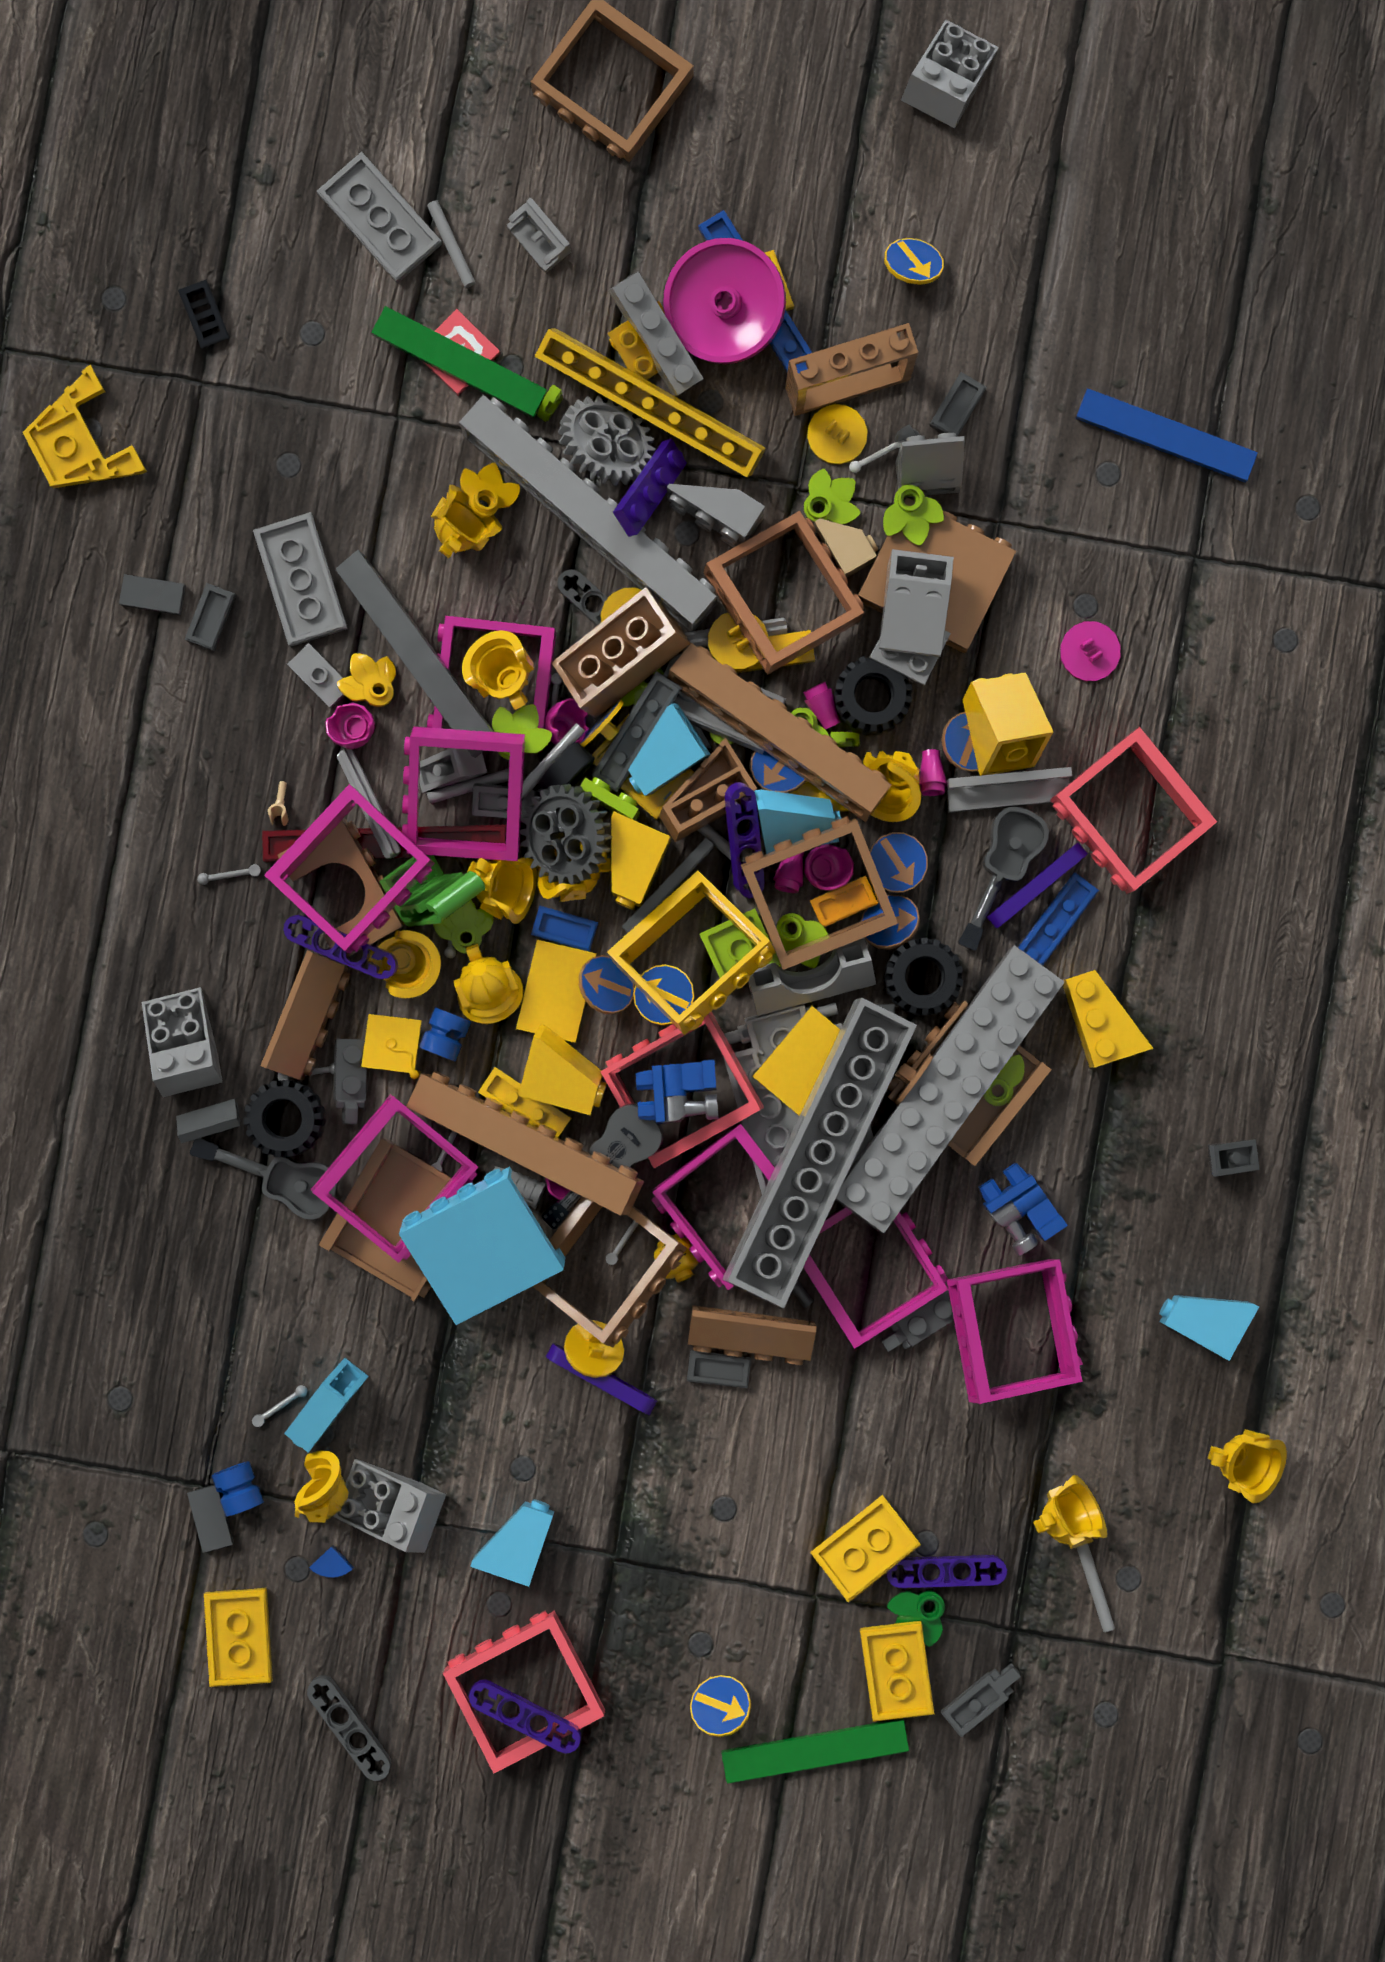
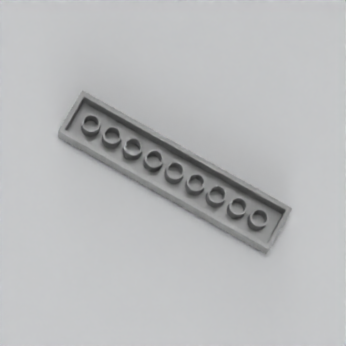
(586, 512)
(948, 1089)
(819, 1152)

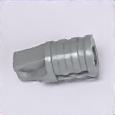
(529, 1188)

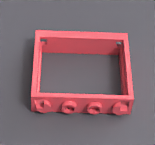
(1170, 782)
(668, 1036)
(487, 1650)

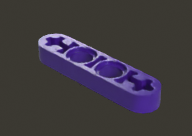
(749, 839)
(1037, 885)
(337, 953)
(609, 1384)
(946, 1576)
(522, 1721)

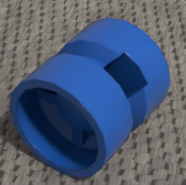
(445, 1034)
(237, 1488)

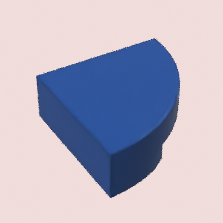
(331, 1564)

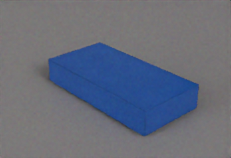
(564, 928)

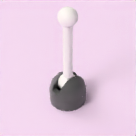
(900, 437)

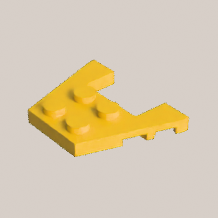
(66, 444)

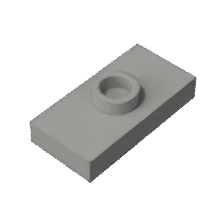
(317, 674)

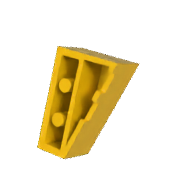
(1101, 1021)

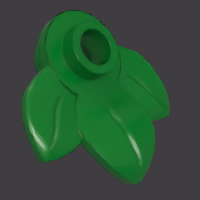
(910, 1608)

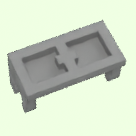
(538, 235)

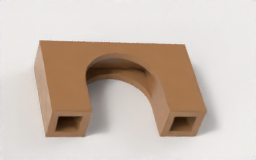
(344, 848)

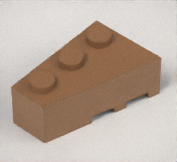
(703, 794)

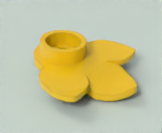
(488, 487)
(365, 677)

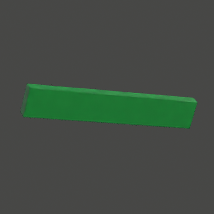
(459, 362)
(815, 1750)

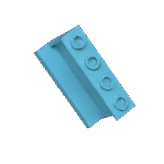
(480, 1246)

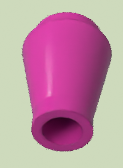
(822, 704)
(932, 774)
(790, 874)

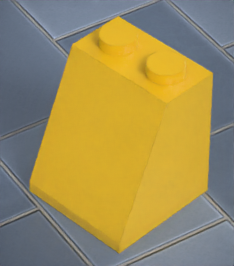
(1006, 723)
(634, 859)
(561, 1075)

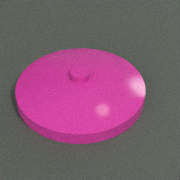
(725, 300)

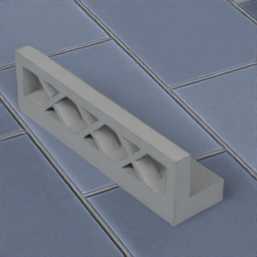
(1005, 789)

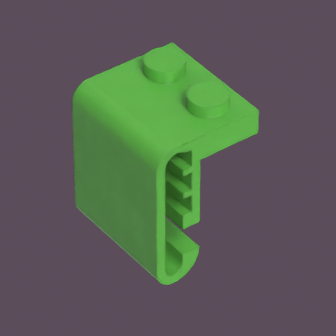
(436, 896)

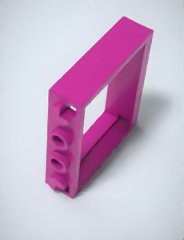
(546, 655)
(473, 741)
(315, 835)
(359, 1144)
(680, 1223)
(920, 1250)
(970, 1343)

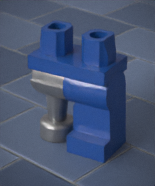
(671, 1088)
(1019, 1200)

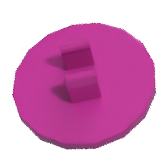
(1090, 651)

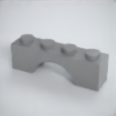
(653, 327)
(843, 972)

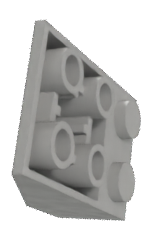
(949, 73)
(931, 463)
(720, 509)
(916, 602)
(181, 1043)
(391, 1507)

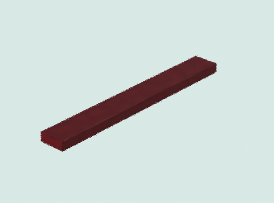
(280, 840)

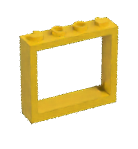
(661, 920)

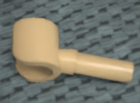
(278, 808)

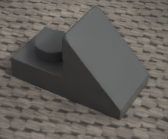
(1233, 1157)

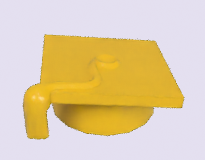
(392, 1044)

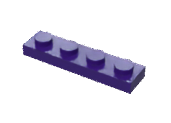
(649, 487)

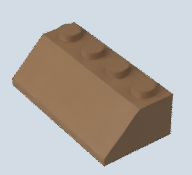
(620, 653)
(306, 1015)
(751, 1333)

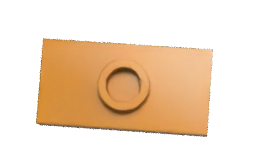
(844, 902)

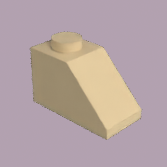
(847, 545)

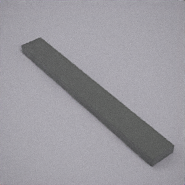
(411, 646)

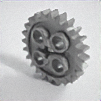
(605, 440)

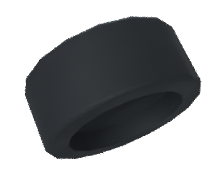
(568, 767)

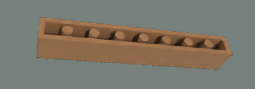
(779, 732)
(526, 1144)

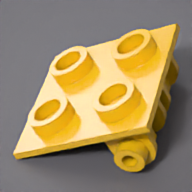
(633, 350)

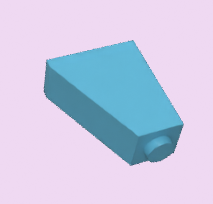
(667, 752)
(790, 815)
(1209, 1321)
(326, 1405)
(517, 1544)

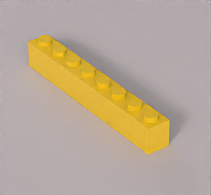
(650, 402)

